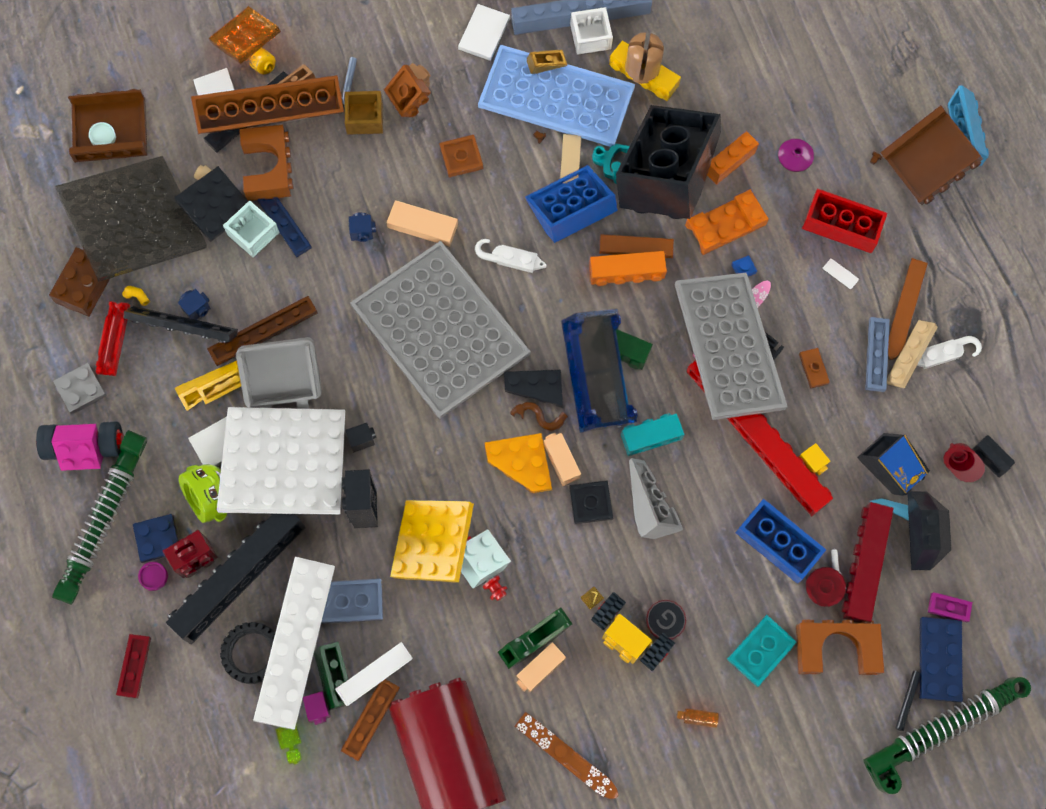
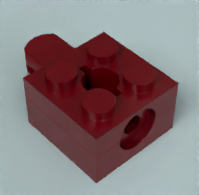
(190, 554)

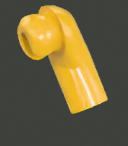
(131, 291)

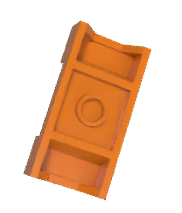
(727, 222)

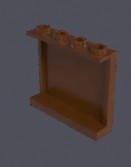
(122, 111)
(932, 156)

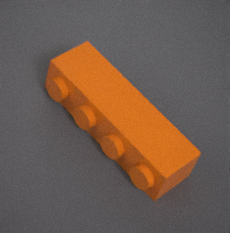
(627, 268)

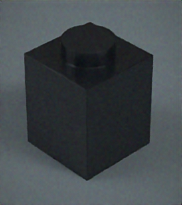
(360, 437)

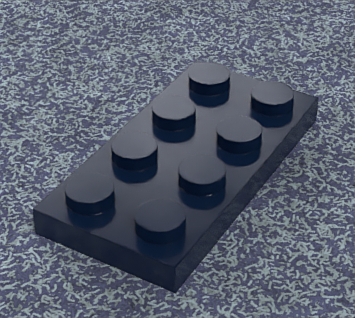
(941, 660)

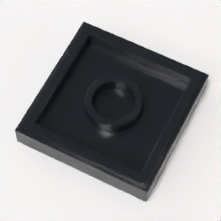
(591, 502)

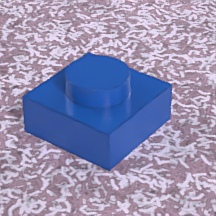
(744, 265)

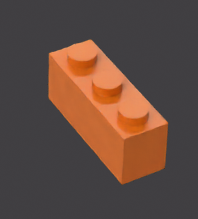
(732, 157)

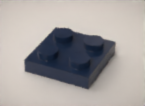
(155, 536)

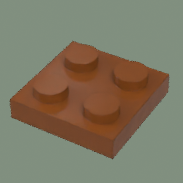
(461, 156)

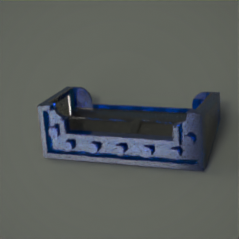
(597, 370)

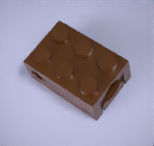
(77, 285)

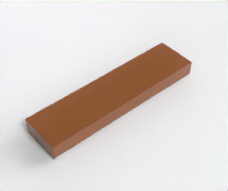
(630, 244)
(370, 719)

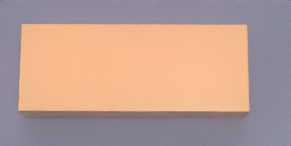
(422, 223)

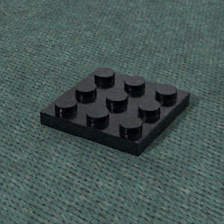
(211, 202)

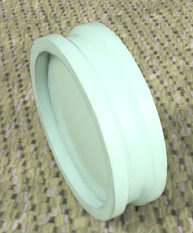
(102, 134)

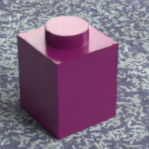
(316, 708)

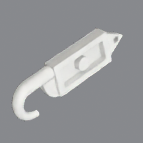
(511, 257)
(947, 351)

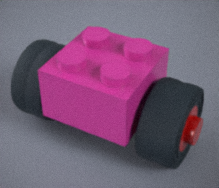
(79, 445)

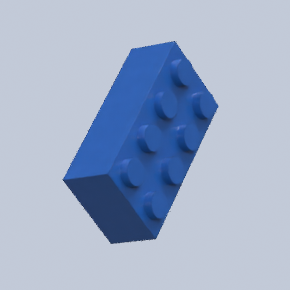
(780, 541)

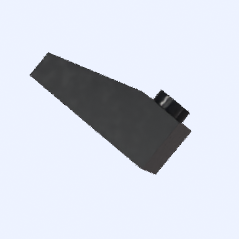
(668, 162)

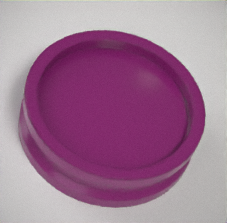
(153, 576)

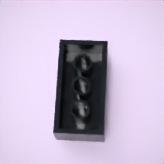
(360, 498)

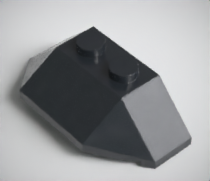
(927, 530)

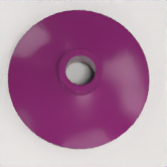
(792, 160)

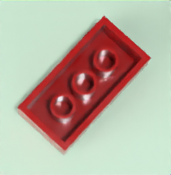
(844, 221)

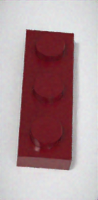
(133, 666)

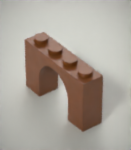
(277, 181)
(864, 635)

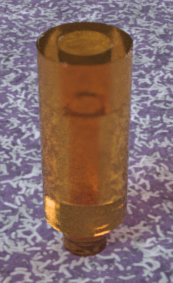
(699, 717)

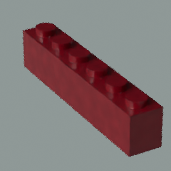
(868, 562)

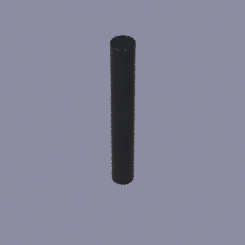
(908, 701)

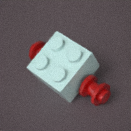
(483, 561)

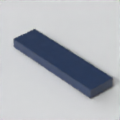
(287, 227)

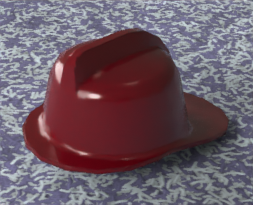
(964, 462)

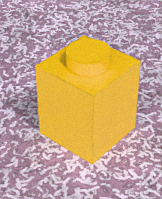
(815, 459)

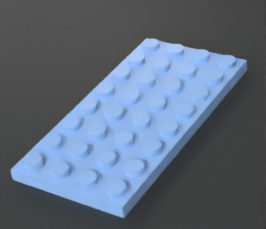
(558, 99)

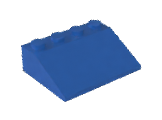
(572, 205)

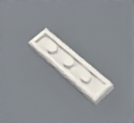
(373, 674)

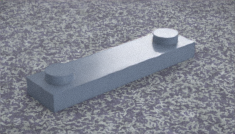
(877, 354)

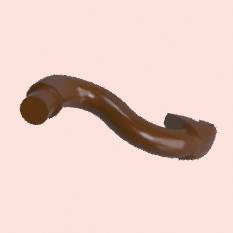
(555, 425)

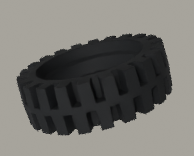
(228, 645)

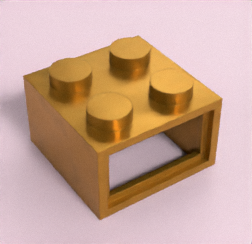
(363, 112)

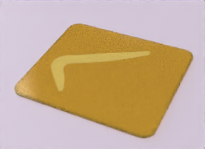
(592, 598)

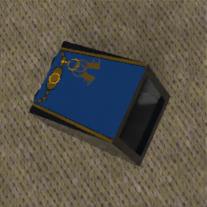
(894, 463)

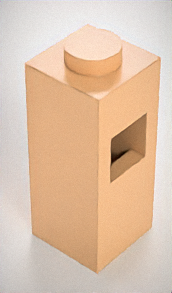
(561, 459)
(540, 668)

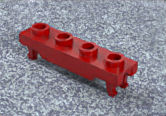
(112, 339)

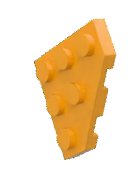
(521, 460)

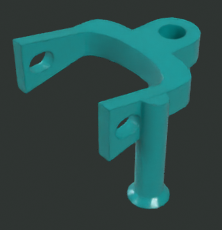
(604, 158)

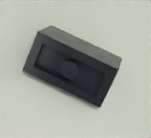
(993, 456)

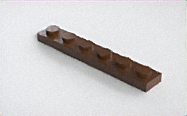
(264, 329)

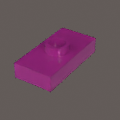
(950, 607)

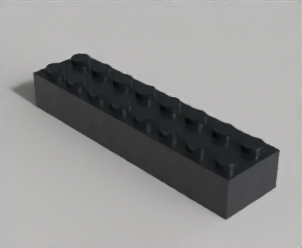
(234, 575)

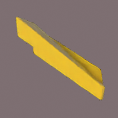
(209, 386)

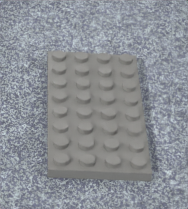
(730, 346)

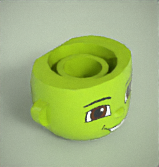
(201, 491)

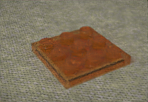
(244, 35)

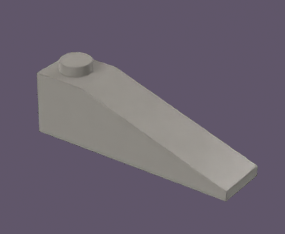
(650, 508)

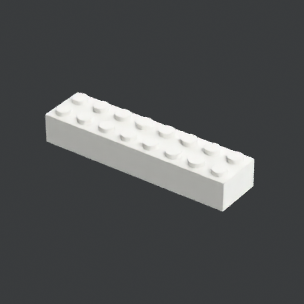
(294, 643)

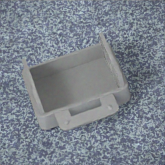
(279, 373)

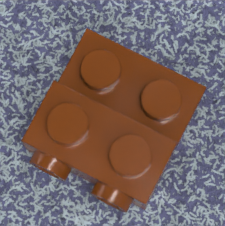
(407, 92)

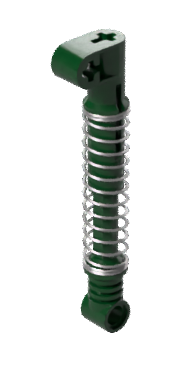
(105, 507)
(940, 729)

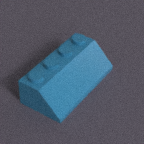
(964, 112)

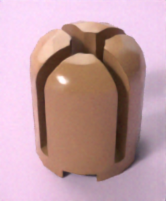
(651, 58)

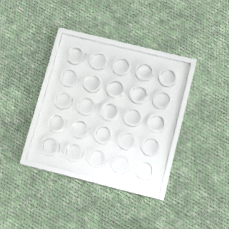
(282, 461)

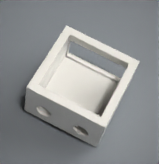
(591, 30)

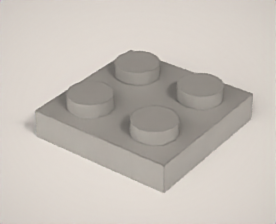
(79, 388)

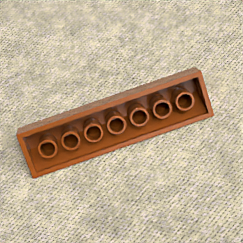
(267, 104)

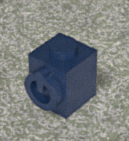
(361, 227)
(194, 304)

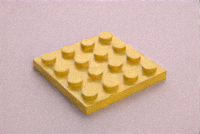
(432, 540)

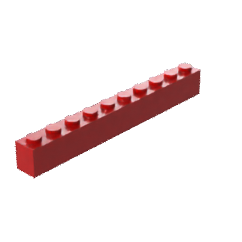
(777, 456)

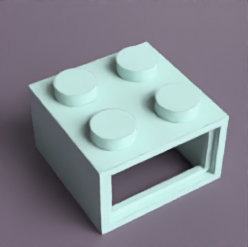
(251, 229)

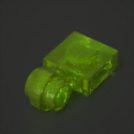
(288, 739)

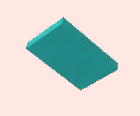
(762, 650)

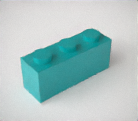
(652, 434)

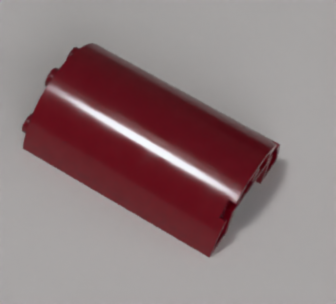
(446, 748)

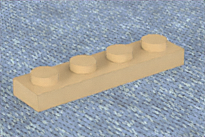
(911, 353)

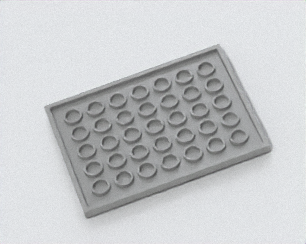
(440, 329)

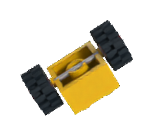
(627, 637)

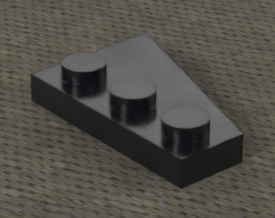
(536, 384)

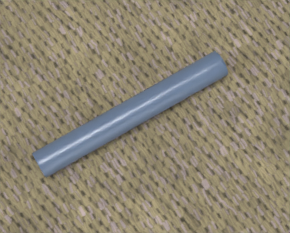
(349, 78)

